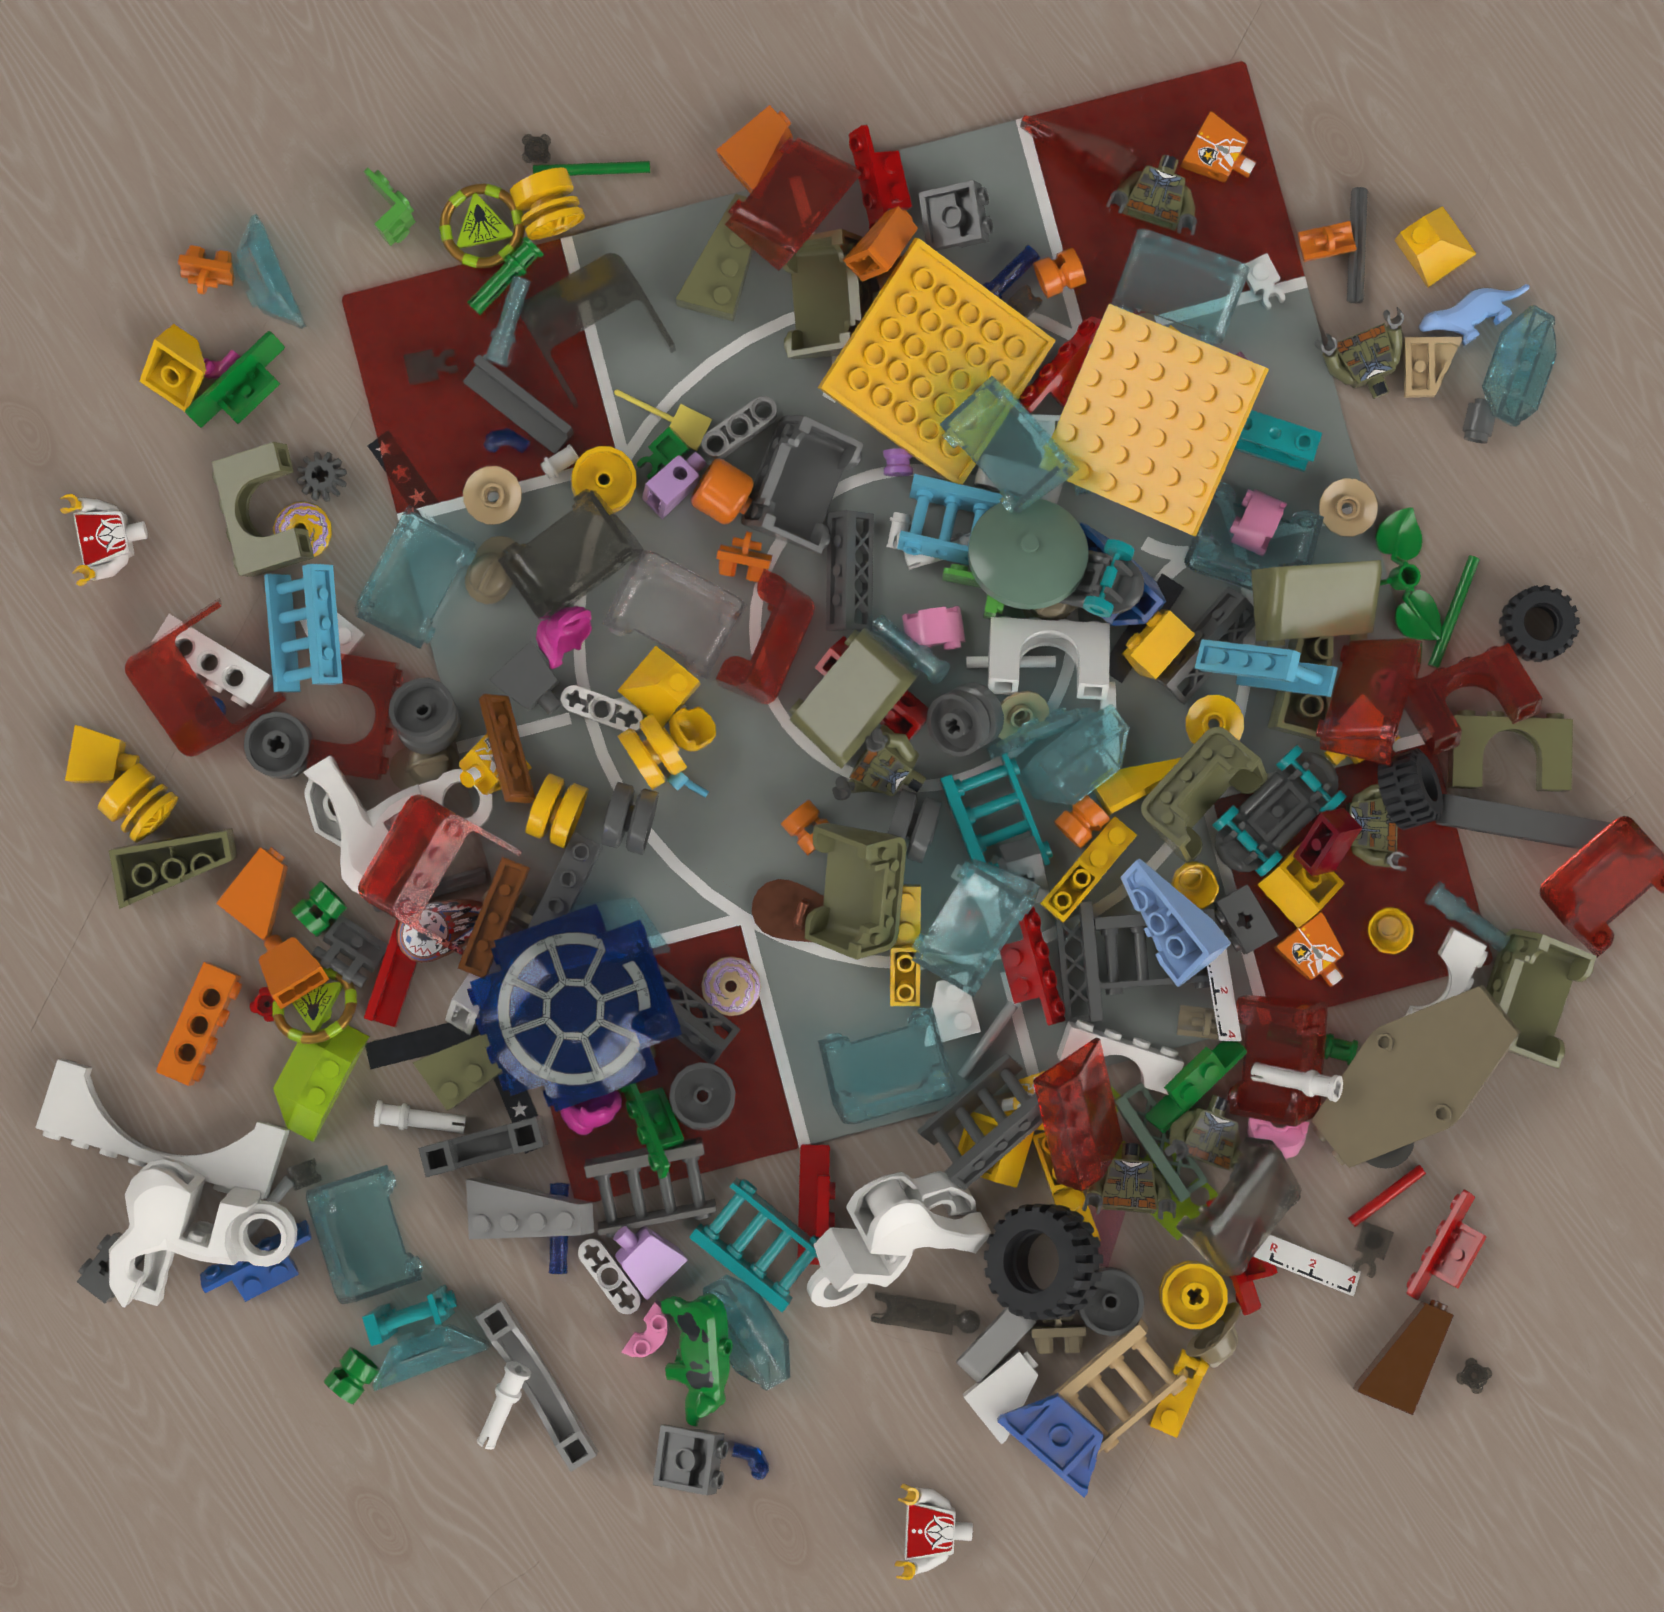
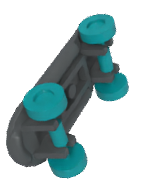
(1110, 581)
(1276, 812)

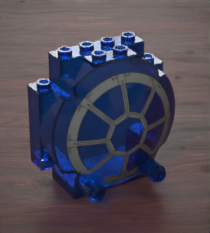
(574, 1008)

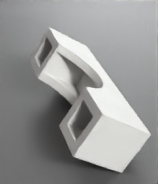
(1461, 957)
(1155, 1065)

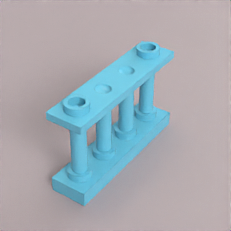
(954, 498)
(321, 625)
(1266, 667)

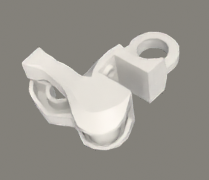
(362, 830)
(161, 1220)
(891, 1223)

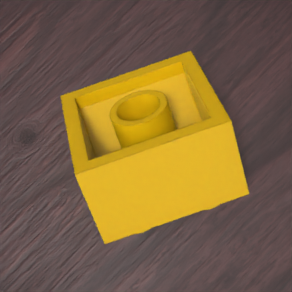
(1157, 644)
(1297, 891)
(1009, 1168)

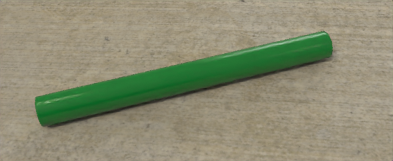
(599, 168)
(1454, 611)

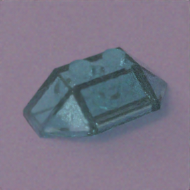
(265, 276)
(1521, 366)
(1078, 759)
(758, 1341)
(427, 1352)

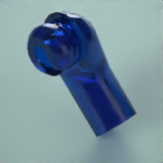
(504, 437)
(754, 1458)

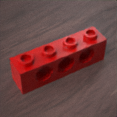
(906, 715)

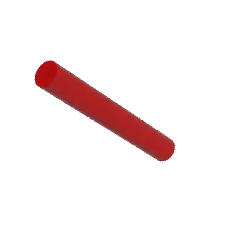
(1386, 1196)

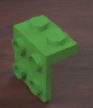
(398, 219)
(960, 575)

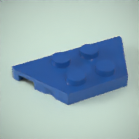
(1058, 1438)

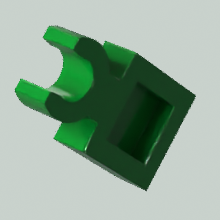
(664, 450)

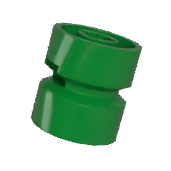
(326, 901)
(350, 1377)

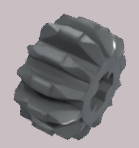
(314, 485)

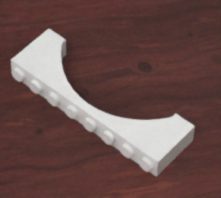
(77, 1114)

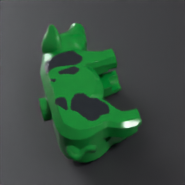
(702, 1354)

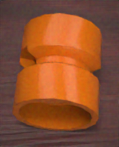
(1059, 273)
(799, 820)
(1081, 821)

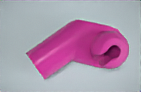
(215, 369)

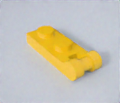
(1172, 1410)

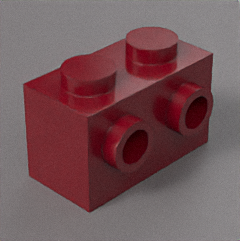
(1327, 841)

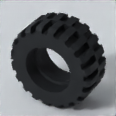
(1009, 1261)

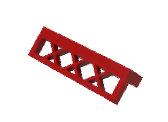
(391, 984)

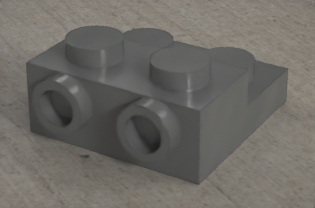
(955, 215)
(690, 1460)

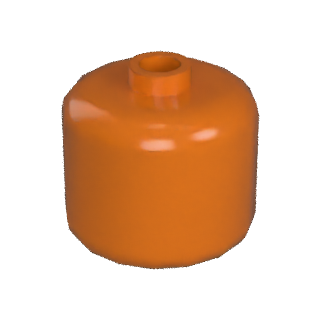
(723, 492)

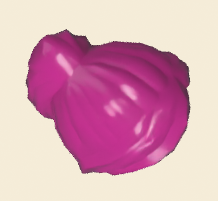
(563, 633)
(592, 1113)

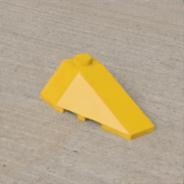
(1131, 784)

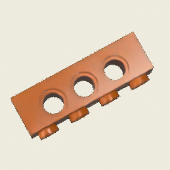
(172, 1061)

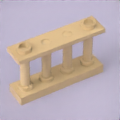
(1112, 1357)

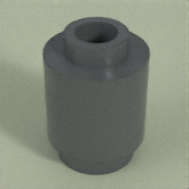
(1478, 422)

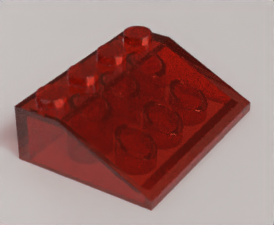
(1079, 1116)

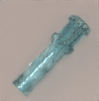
(504, 335)
(919, 656)
(1456, 909)

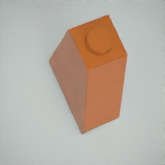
(755, 147)
(881, 244)
(257, 892)

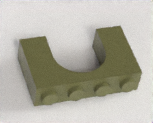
(236, 481)
(1549, 737)

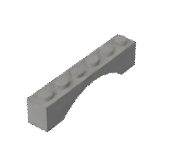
(541, 1388)

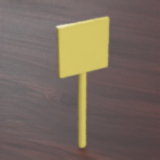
(686, 423)

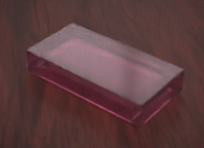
(1108, 1227)

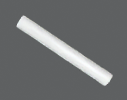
(1025, 662)

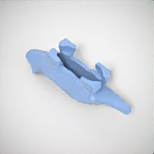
(1472, 311)

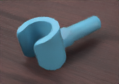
(680, 779)

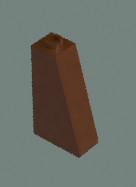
(1407, 1359)

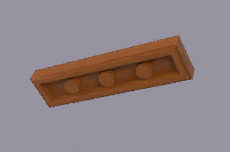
(506, 748)
(494, 917)

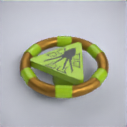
(480, 225)
(316, 1010)

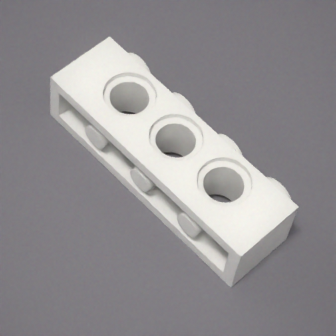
(254, 681)

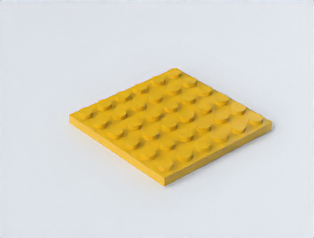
(928, 349)
(1156, 418)

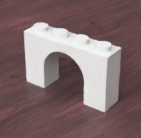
(1084, 641)

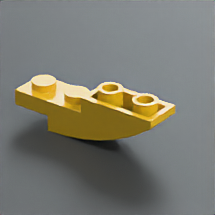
(1088, 869)
(904, 971)
(1060, 1193)

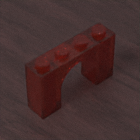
(1494, 670)
(366, 756)

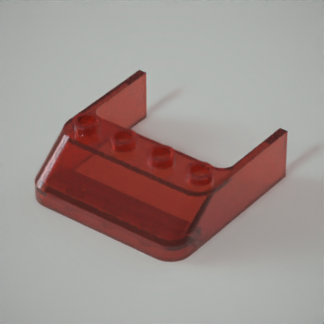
(180, 697)
(415, 861)

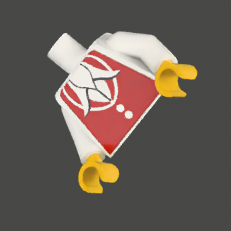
(103, 537)
(929, 1531)

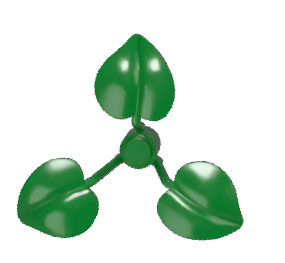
(1402, 539)

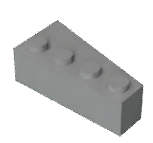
(520, 1212)

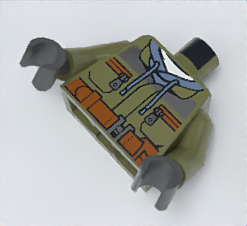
(1157, 197)
(1366, 356)
(882, 766)
(1378, 838)
(1207, 1136)
(1131, 1186)

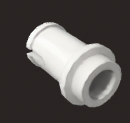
(559, 461)
(900, 523)

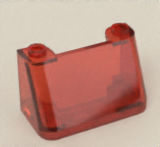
(791, 200)
(778, 645)
(1370, 698)
(1604, 882)
(1282, 1035)

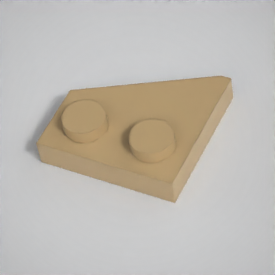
(1426, 363)

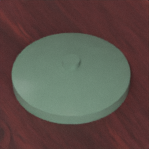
(1028, 555)

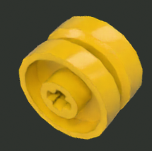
(608, 462)
(655, 749)
(553, 809)
(1210, 1298)

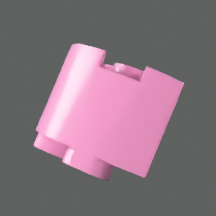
(1258, 521)
(936, 627)
(1288, 1138)
(649, 1341)

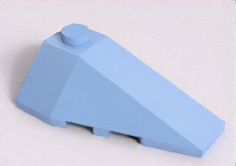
(1181, 931)

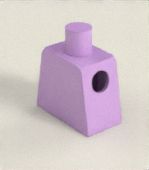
(665, 491)
(647, 1258)

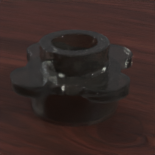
(542, 154)
(1471, 1367)

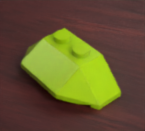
(315, 1079)

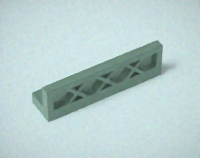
(1152, 1149)

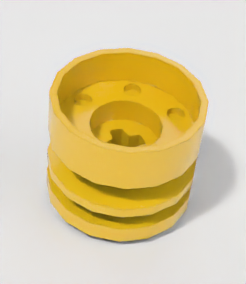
(547, 203)
(132, 798)

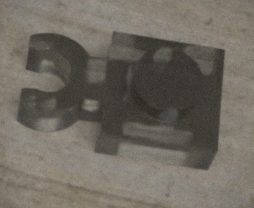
(424, 366)
(1373, 1244)

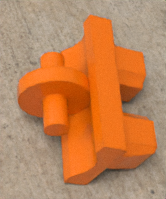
(1326, 241)
(204, 271)
(730, 556)

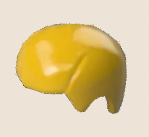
(692, 728)
(1196, 883)
(1390, 930)

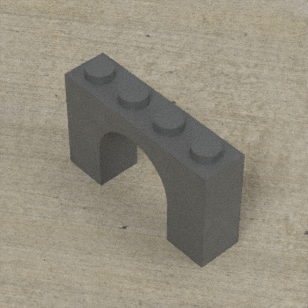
(483, 1146)

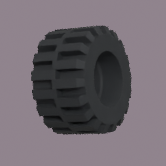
(1561, 613)
(1410, 789)

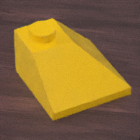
(1434, 246)
(174, 367)
(659, 686)

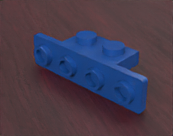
(253, 1279)

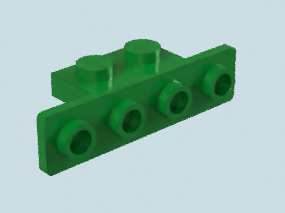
(241, 386)
(1194, 1082)
(655, 1124)

